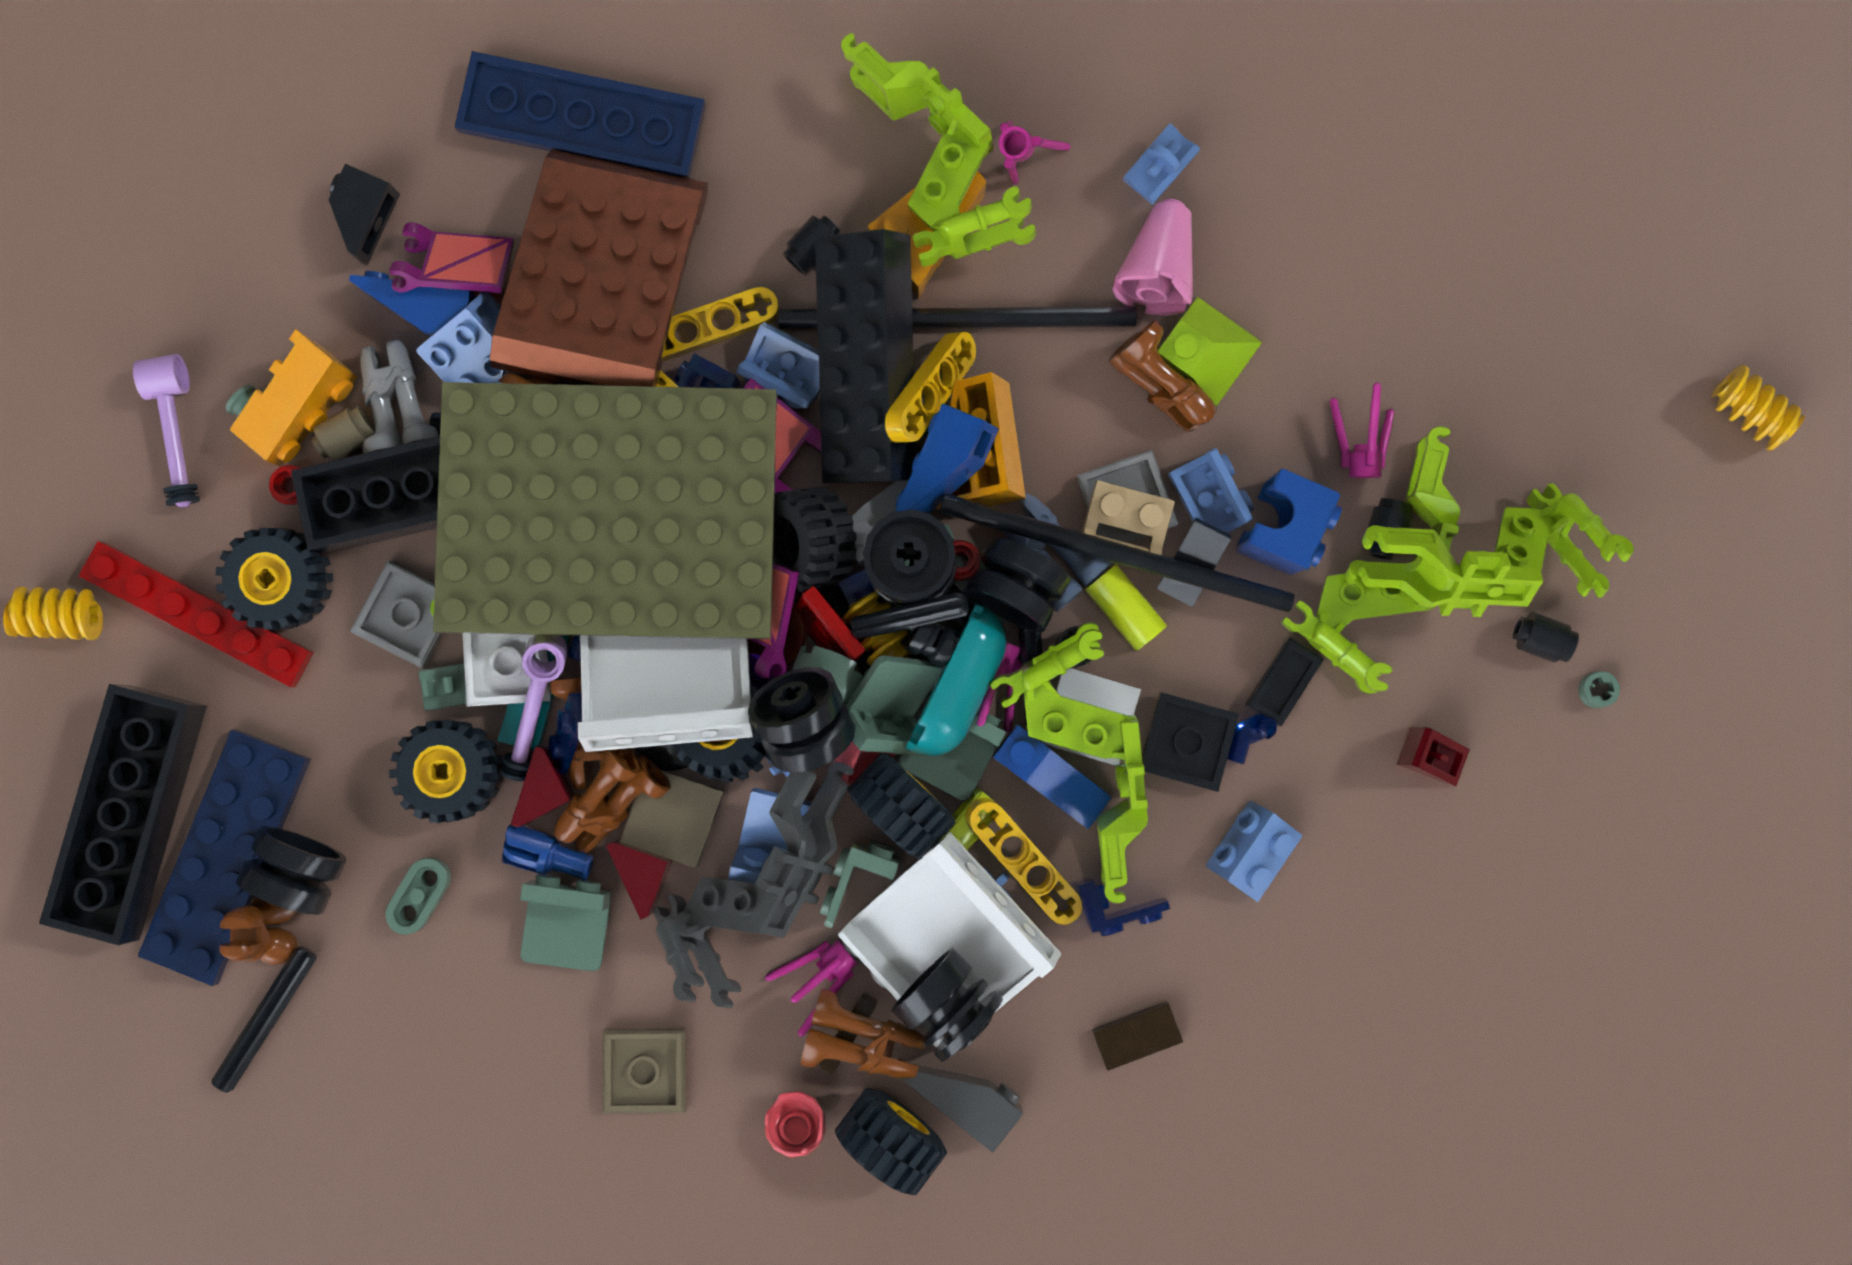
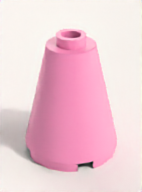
(1159, 262)

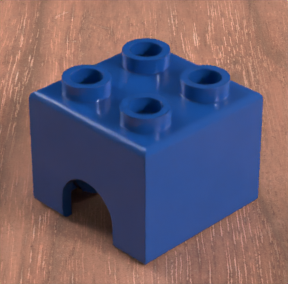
(1303, 514)

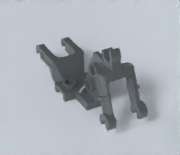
(757, 907)

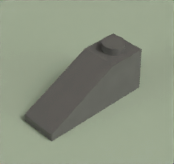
(970, 1102)

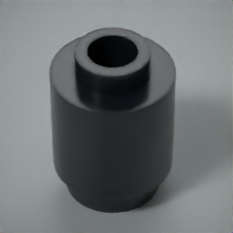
(802, 245)
(1389, 514)
(1545, 637)

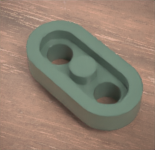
(418, 894)

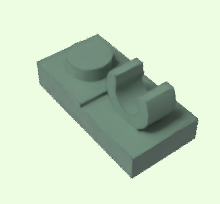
(443, 687)

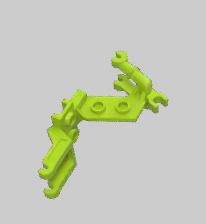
(964, 143)
(1499, 577)
(1355, 601)
(1090, 731)

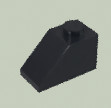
(361, 209)

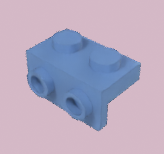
(784, 365)
(1210, 492)
(1254, 850)

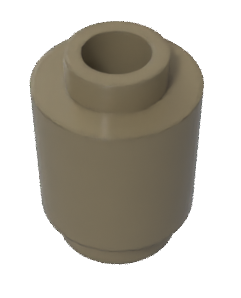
(342, 433)

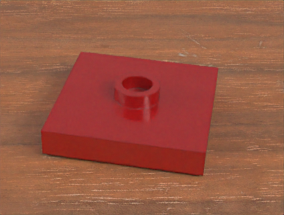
(826, 626)

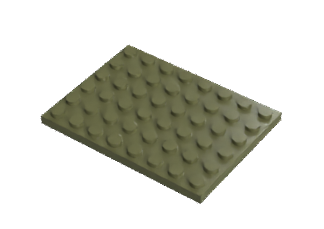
(605, 511)

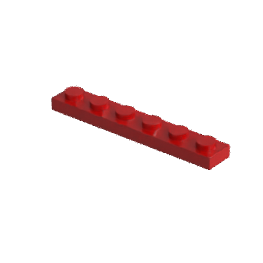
(195, 614)

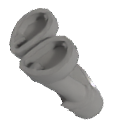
(381, 387)

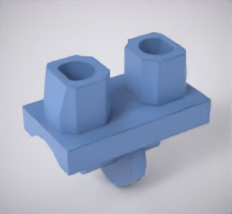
(1161, 164)

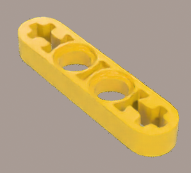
(710, 335)
(935, 390)
(1025, 860)

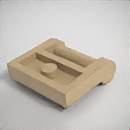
(1129, 511)

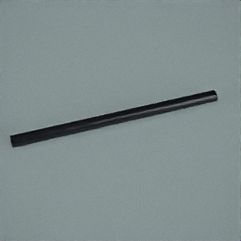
(990, 317)
(1116, 552)

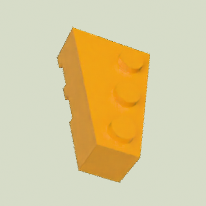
(904, 220)
(294, 400)
(1001, 475)

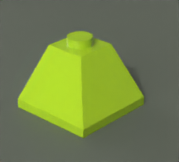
(1208, 349)

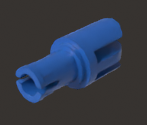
(543, 853)

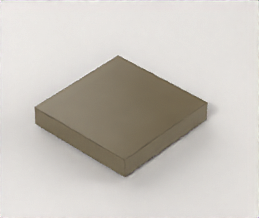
(675, 823)
(644, 1070)

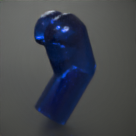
(1248, 732)

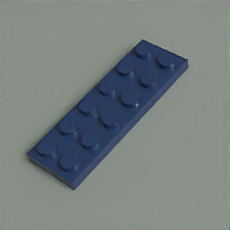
(579, 114)
(247, 790)

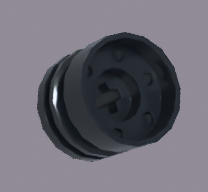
(947, 1005)

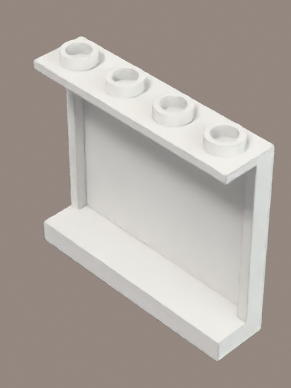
(662, 691)
(945, 905)

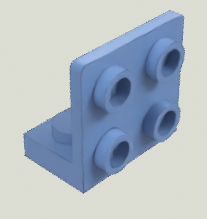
(463, 344)
(758, 836)

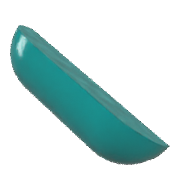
(961, 685)

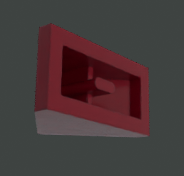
(1433, 755)
(542, 789)
(641, 875)

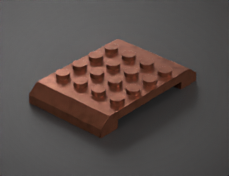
(597, 273)

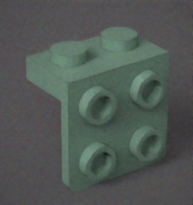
(888, 700)
(964, 765)
(874, 858)
(565, 923)

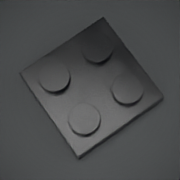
(1189, 741)

